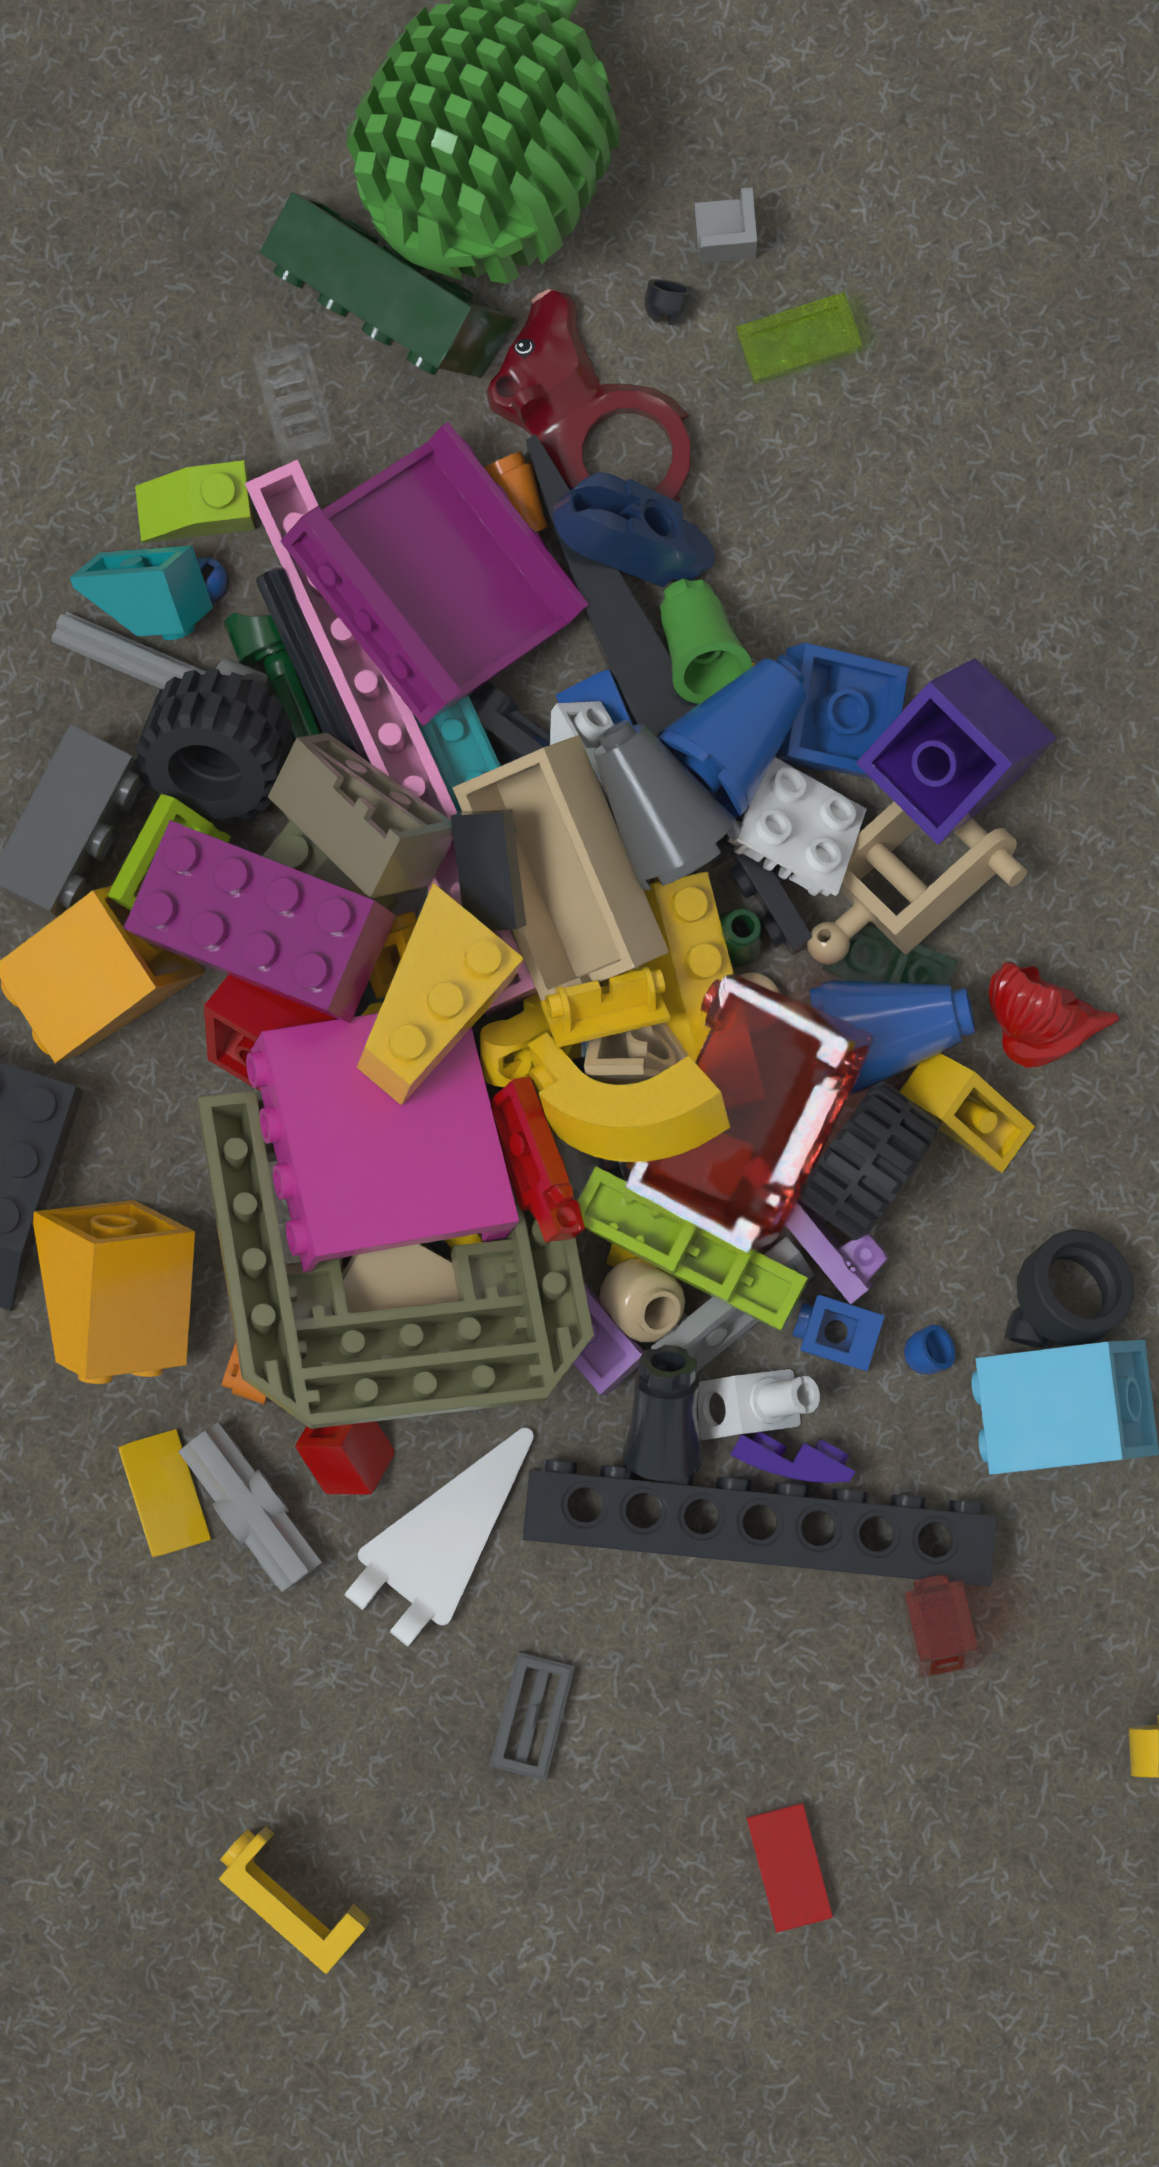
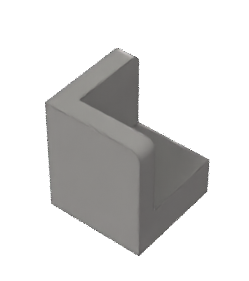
(726, 229)

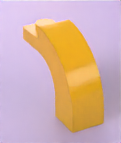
(627, 1121)

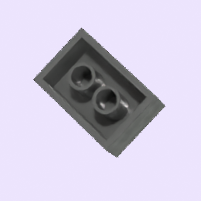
(69, 823)

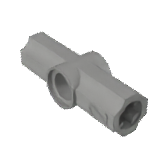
(250, 1507)

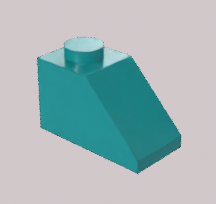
(147, 589)

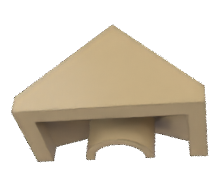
(633, 1055)

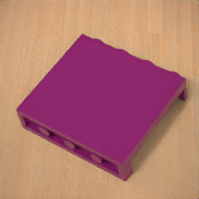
(435, 574)

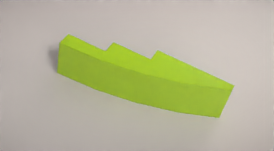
(689, 1252)

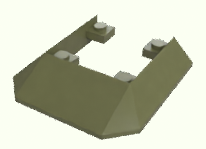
(500, 1345)

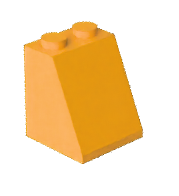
(89, 976)
(115, 1288)

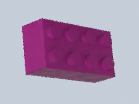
(260, 921)

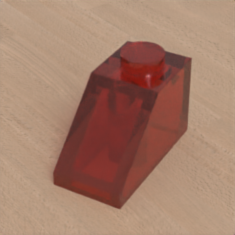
(940, 1627)

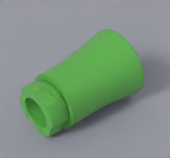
(700, 641)

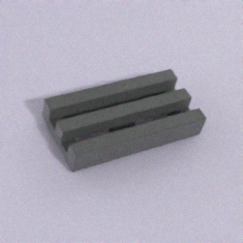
(544, 1667)

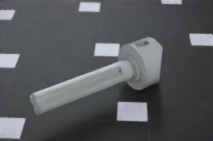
(135, 657)

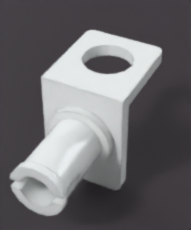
(757, 1402)

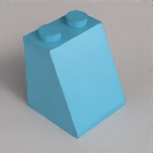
(1065, 1406)

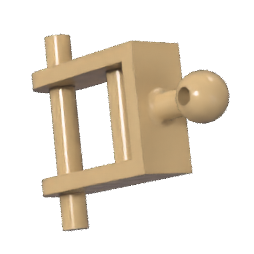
(929, 905)

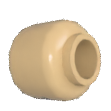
(642, 1300)

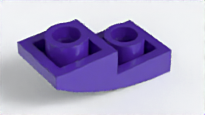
(810, 1464)

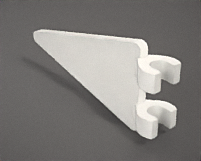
(439, 1541)

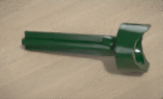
(259, 642)

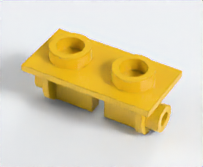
(595, 1011)

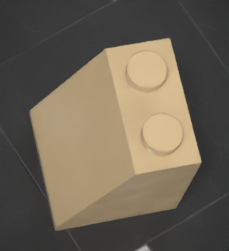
(398, 1279)

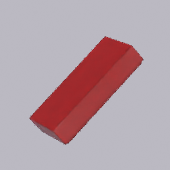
(789, 1867)

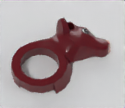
(556, 394)

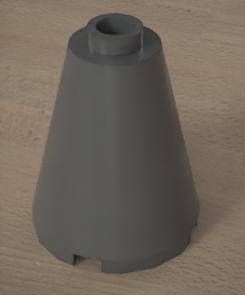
(659, 805)

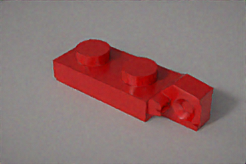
(534, 1161)

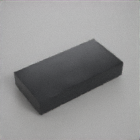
(489, 868)

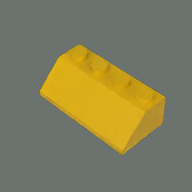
(695, 956)

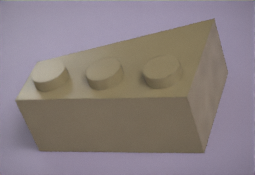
(361, 817)

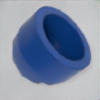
(217, 581)
(929, 1350)

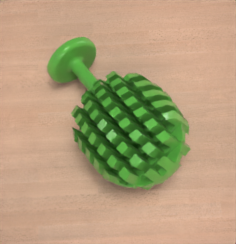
(483, 136)

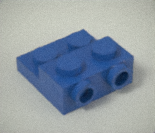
(844, 708)

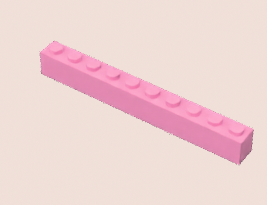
(374, 706)

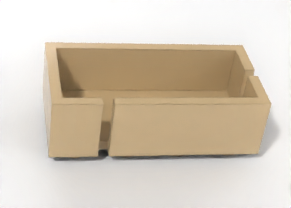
(576, 878)

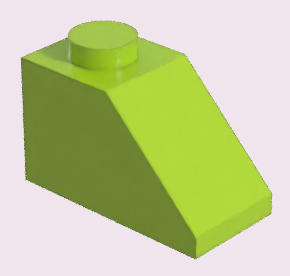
(195, 503)

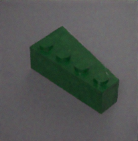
(384, 289)

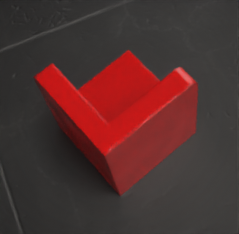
(346, 1457)

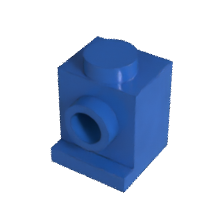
(861, 1338)

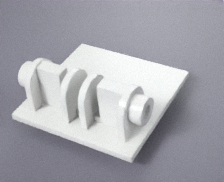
(801, 829)

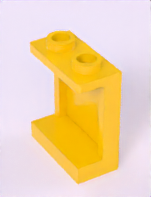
(282, 1910)

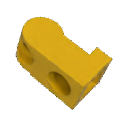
(505, 1047)

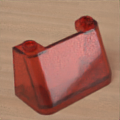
(782, 1088)

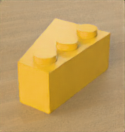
(437, 994)

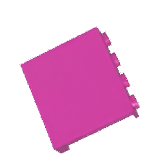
(362, 1165)

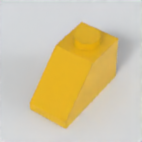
(968, 1110)

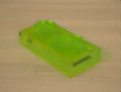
(799, 338)

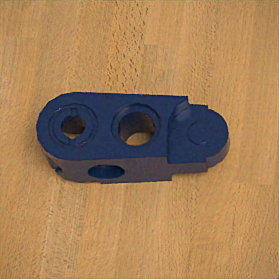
(632, 530)

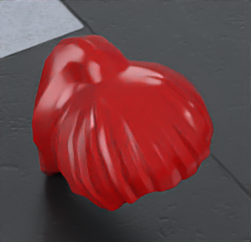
(1039, 1017)

